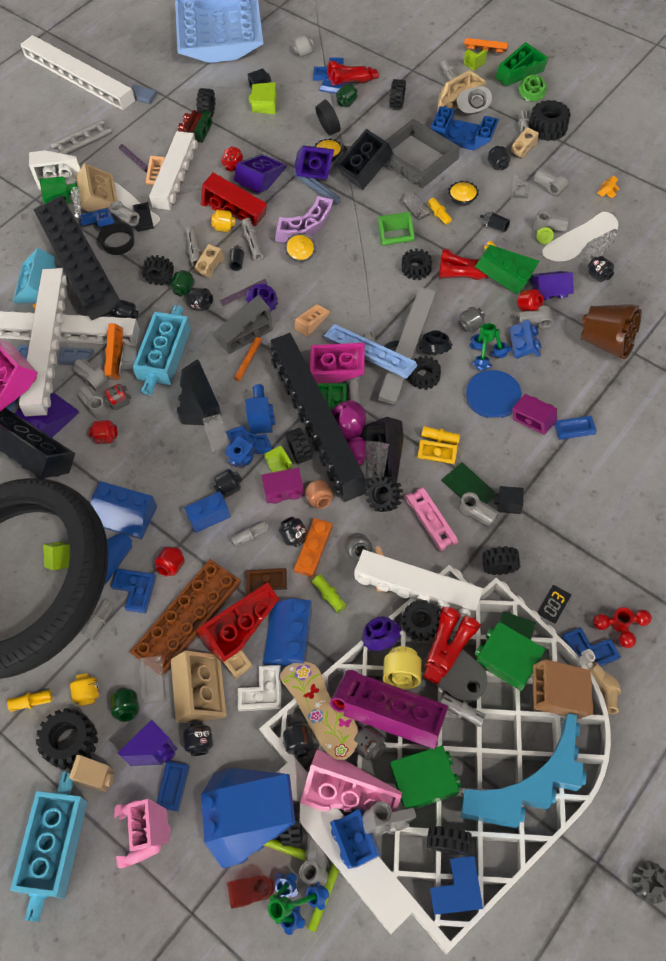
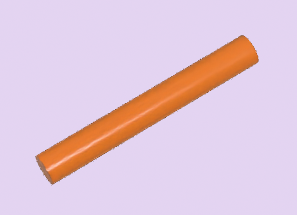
(247, 359)

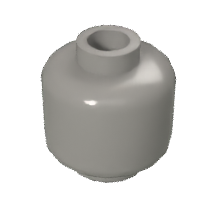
(303, 45)

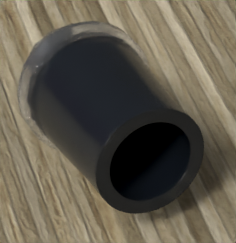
(495, 221)
(236, 257)

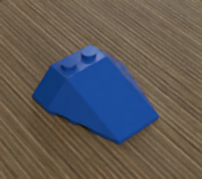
(245, 812)

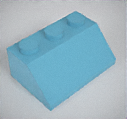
(30, 276)

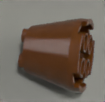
(612, 328)

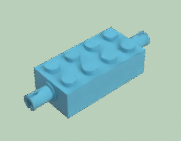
(162, 349)
(49, 846)

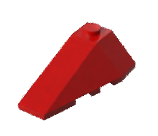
(233, 627)

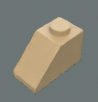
(92, 774)

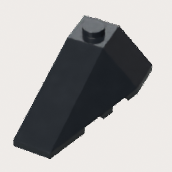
(196, 397)
(390, 432)

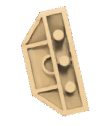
(451, 90)

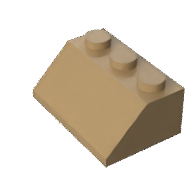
(95, 188)
(197, 687)

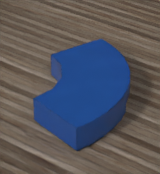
(260, 442)

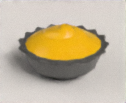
(300, 247)

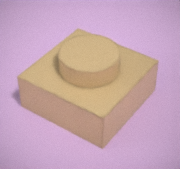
(238, 664)

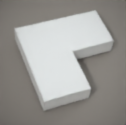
(265, 696)

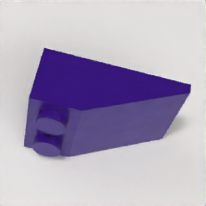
(258, 172)
(57, 416)

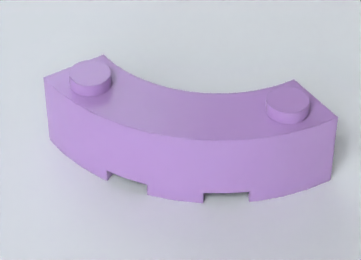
(308, 224)

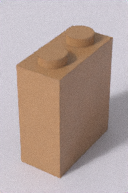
(562, 689)

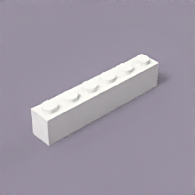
(173, 170)
(417, 583)

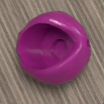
(350, 418)

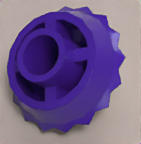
(265, 292)
(381, 633)

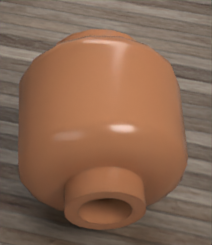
(319, 494)

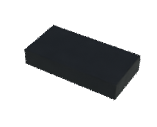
(145, 219)

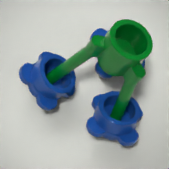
(479, 342)
(288, 912)

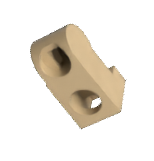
(524, 143)
(209, 261)

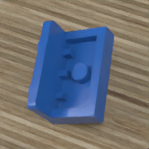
(525, 339)
(355, 845)

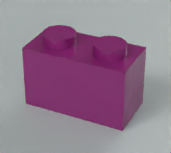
(535, 414)
(283, 485)

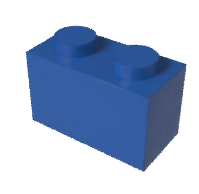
(207, 512)

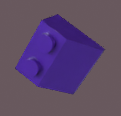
(313, 162)
(553, 284)
(148, 747)

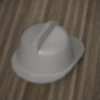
(474, 99)
(128, 357)

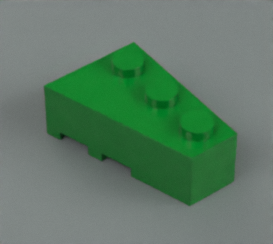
(521, 64)
(507, 267)

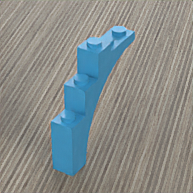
(505, 804)

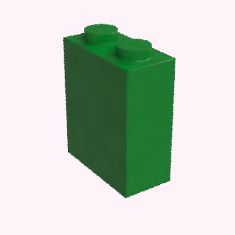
(509, 655)
(425, 778)

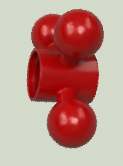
(626, 638)

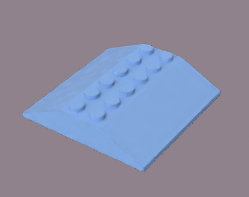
(217, 28)

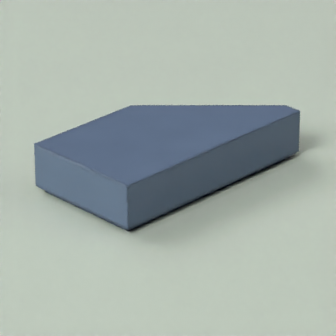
(144, 94)
(69, 356)

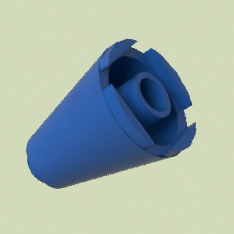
(118, 549)

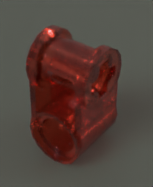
(245, 892)

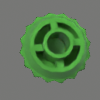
(532, 88)

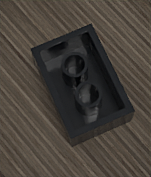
(364, 159)

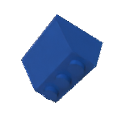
(123, 509)
(288, 632)

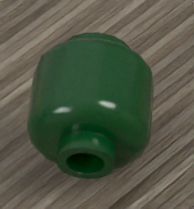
(346, 95)
(182, 283)
(124, 704)

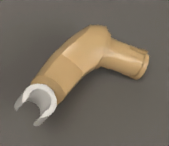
(608, 685)

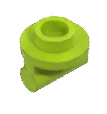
(544, 235)

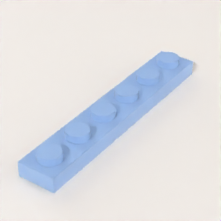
(373, 352)

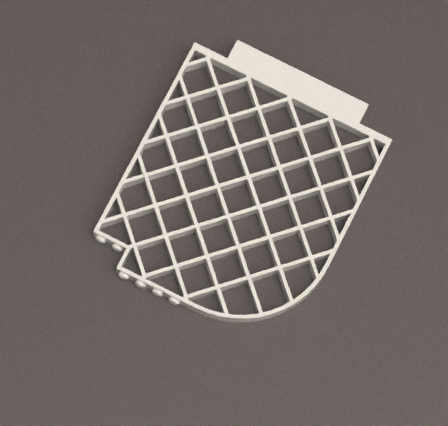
(374, 880)

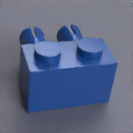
(259, 412)

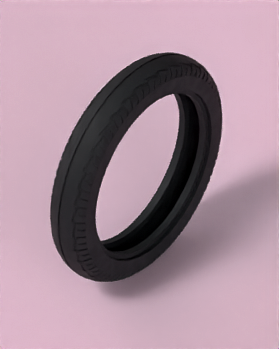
(84, 576)

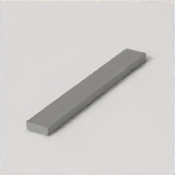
(408, 342)

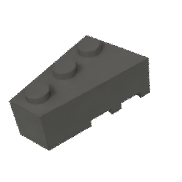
(247, 324)

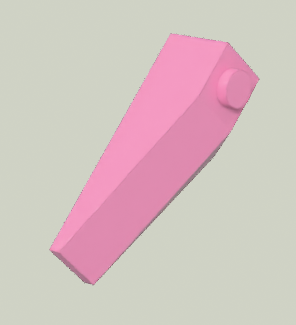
(344, 786)

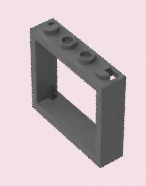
(432, 139)

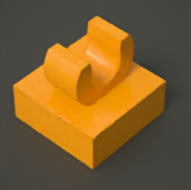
(609, 187)

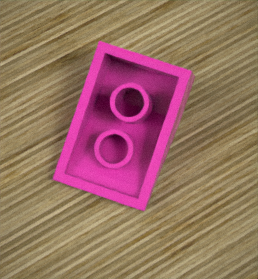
(337, 362)

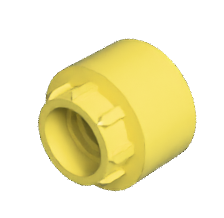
(402, 668)

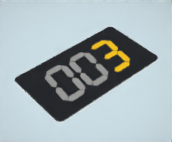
(554, 604)

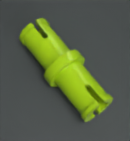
(329, 593)

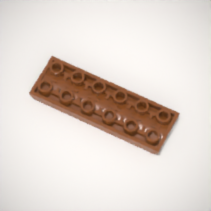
(190, 610)

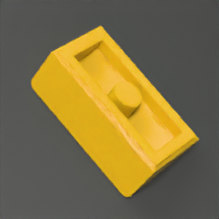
(437, 451)

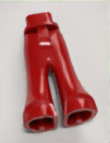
(343, 74)
(457, 266)
(443, 655)

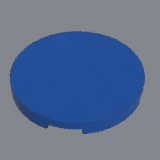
(493, 393)

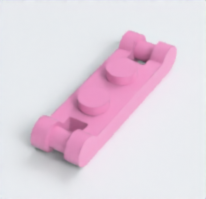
(431, 519)

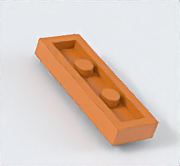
(499, 47)
(113, 351)
(313, 547)

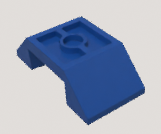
(462, 133)

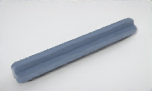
(319, 188)

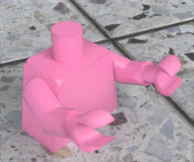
(147, 830)

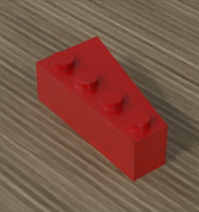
(227, 196)

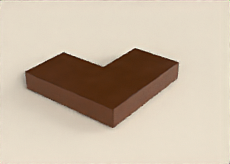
(275, 577)

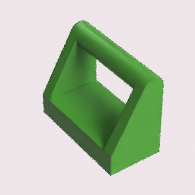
(395, 222)

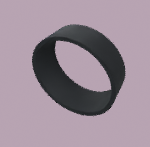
(327, 117)
(113, 228)

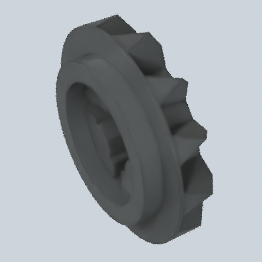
(641, 886)

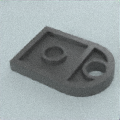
(460, 675)

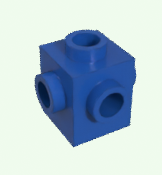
(240, 452)

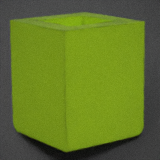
(475, 60)
(278, 460)
(56, 555)

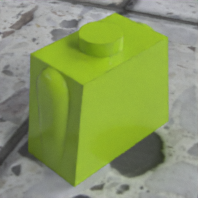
(263, 98)

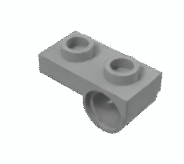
(387, 818)

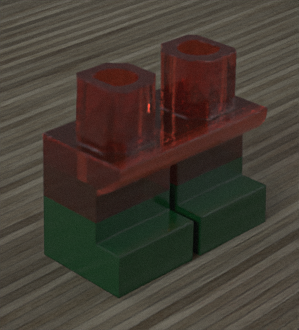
(197, 124)

